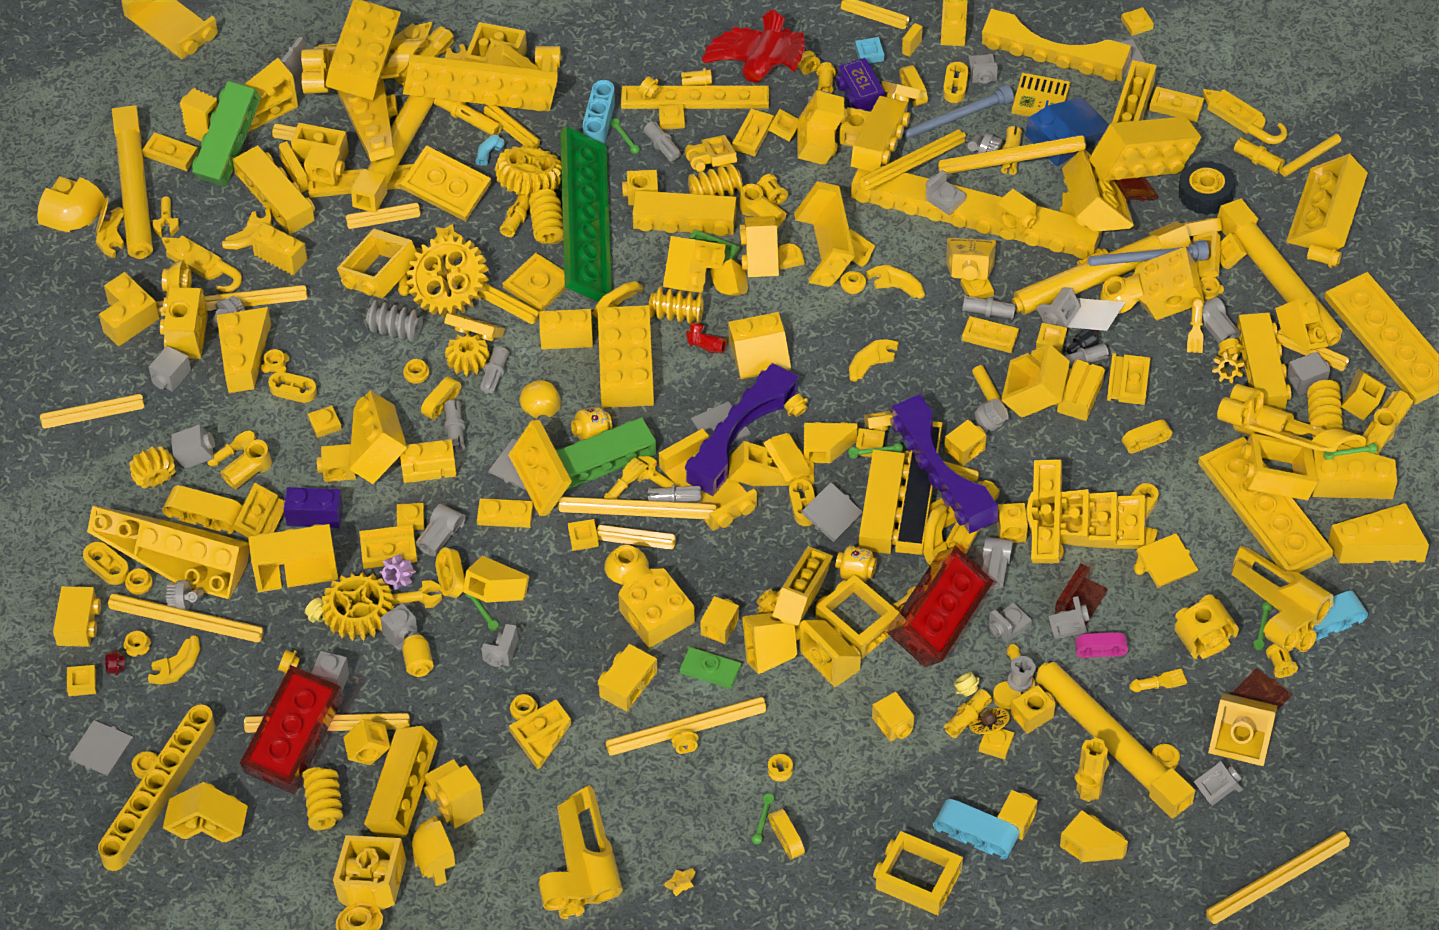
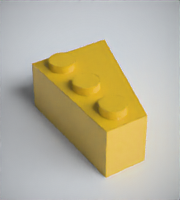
(277, 93)
(242, 346)
(375, 437)
(1355, 475)
(1379, 537)

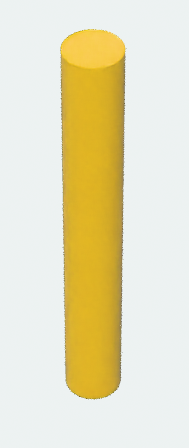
(1310, 155)

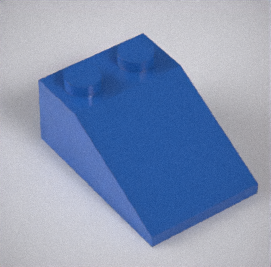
(1065, 121)

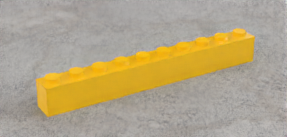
(1051, 228)

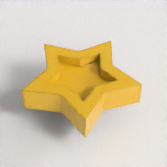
(445, 232)
(680, 881)

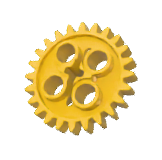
(468, 270)

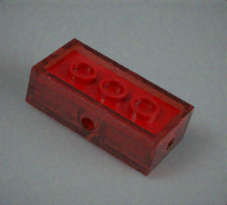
(940, 606)
(292, 729)

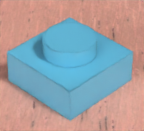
(870, 49)

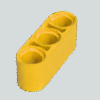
(202, 508)

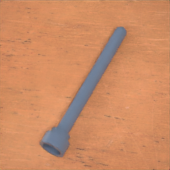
(1002, 95)
(1198, 250)

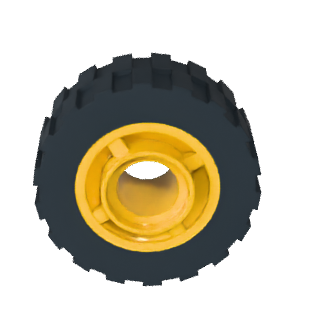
(1206, 187)

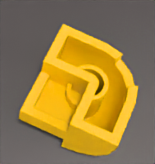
(70, 204)
(432, 850)

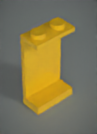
(171, 24)
(826, 212)
(730, 498)

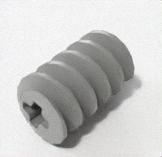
(392, 322)

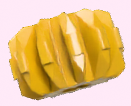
(467, 354)
(152, 467)

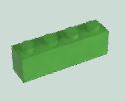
(226, 133)
(607, 451)

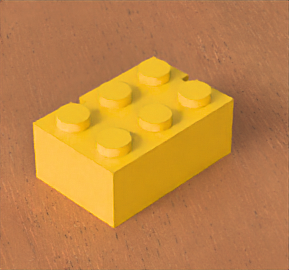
(304, 552)

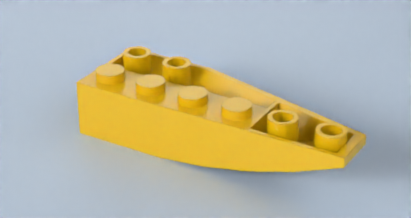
(174, 549)

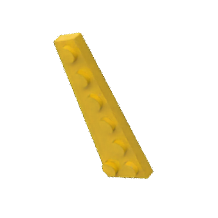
(371, 122)

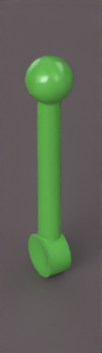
(615, 123)
(1372, 448)
(853, 452)
(492, 624)
(1259, 643)
(768, 799)

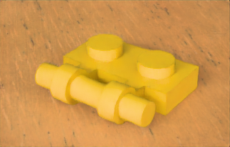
(712, 150)

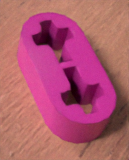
(1101, 645)

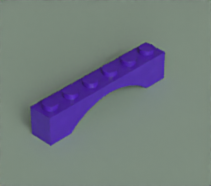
(767, 395)
(970, 501)

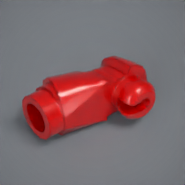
(707, 342)

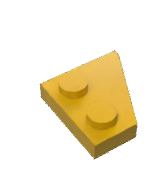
(541, 731)

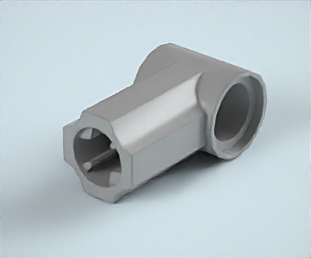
(1217, 321)
(442, 525)
(996, 557)

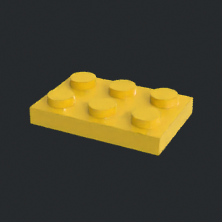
(445, 183)
(539, 467)

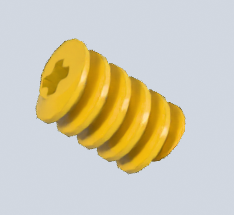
(716, 183)
(546, 216)
(676, 306)
(1325, 405)
(322, 798)

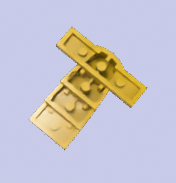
(1079, 517)

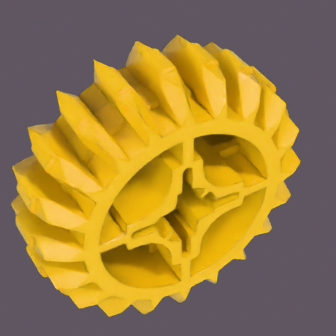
(528, 170)
(353, 597)

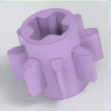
(397, 572)

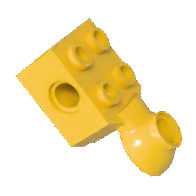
(1160, 284)
(185, 312)
(648, 596)
(368, 880)

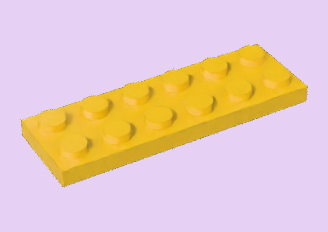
(479, 83)
(1387, 335)
(1270, 517)

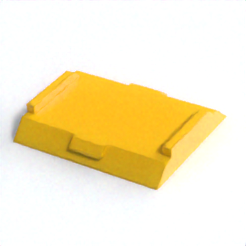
(787, 457)

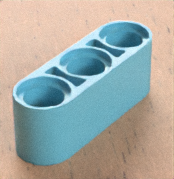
(599, 110)
(1340, 617)
(977, 828)

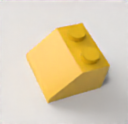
(758, 343)
(828, 651)
(1242, 729)

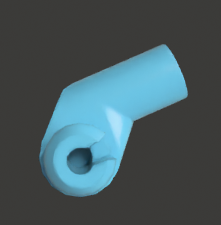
(485, 148)

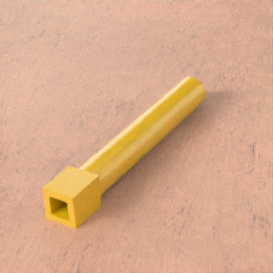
(132, 181)
(372, 183)
(1241, 221)
(1086, 276)
(1165, 785)

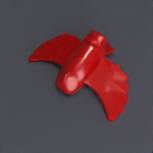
(758, 48)

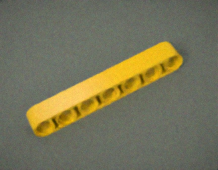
(155, 799)

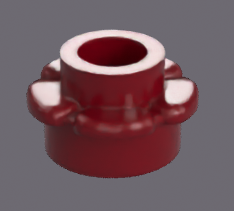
(114, 662)

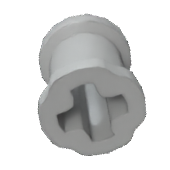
(1020, 677)

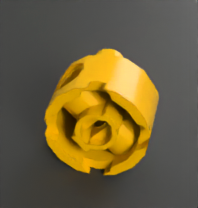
(1205, 627)

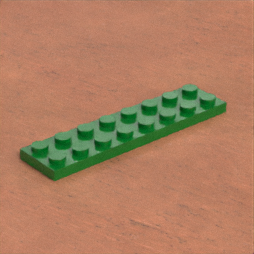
(585, 215)

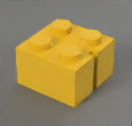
(1035, 385)

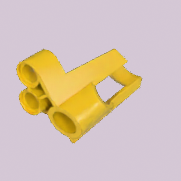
(317, 63)
(1249, 415)
(1300, 602)
(590, 874)

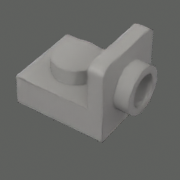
(982, 68)
(943, 194)
(1061, 310)
(1008, 622)
(1070, 622)
(504, 649)
(1218, 782)

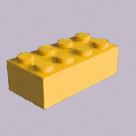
(363, 49)
(1144, 148)
(625, 356)

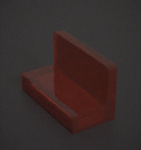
(1087, 591)

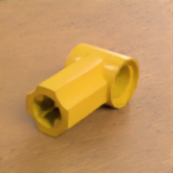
(548, 58)
(756, 205)
(247, 464)

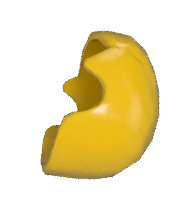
(540, 399)

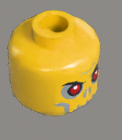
(590, 422)
(857, 562)

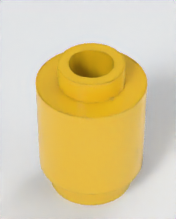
(417, 656)

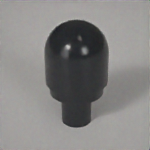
(1084, 339)

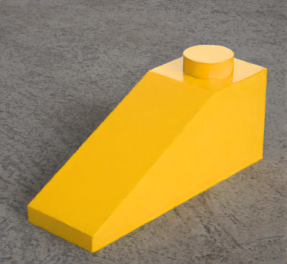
(755, 467)

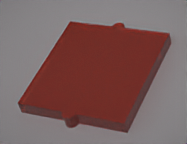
(1136, 189)
(1262, 689)

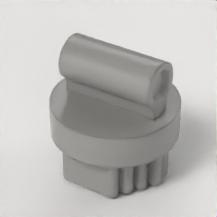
(987, 144)
(225, 306)
(991, 415)
(180, 594)

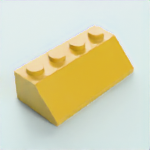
(1094, 201)
(1328, 204)

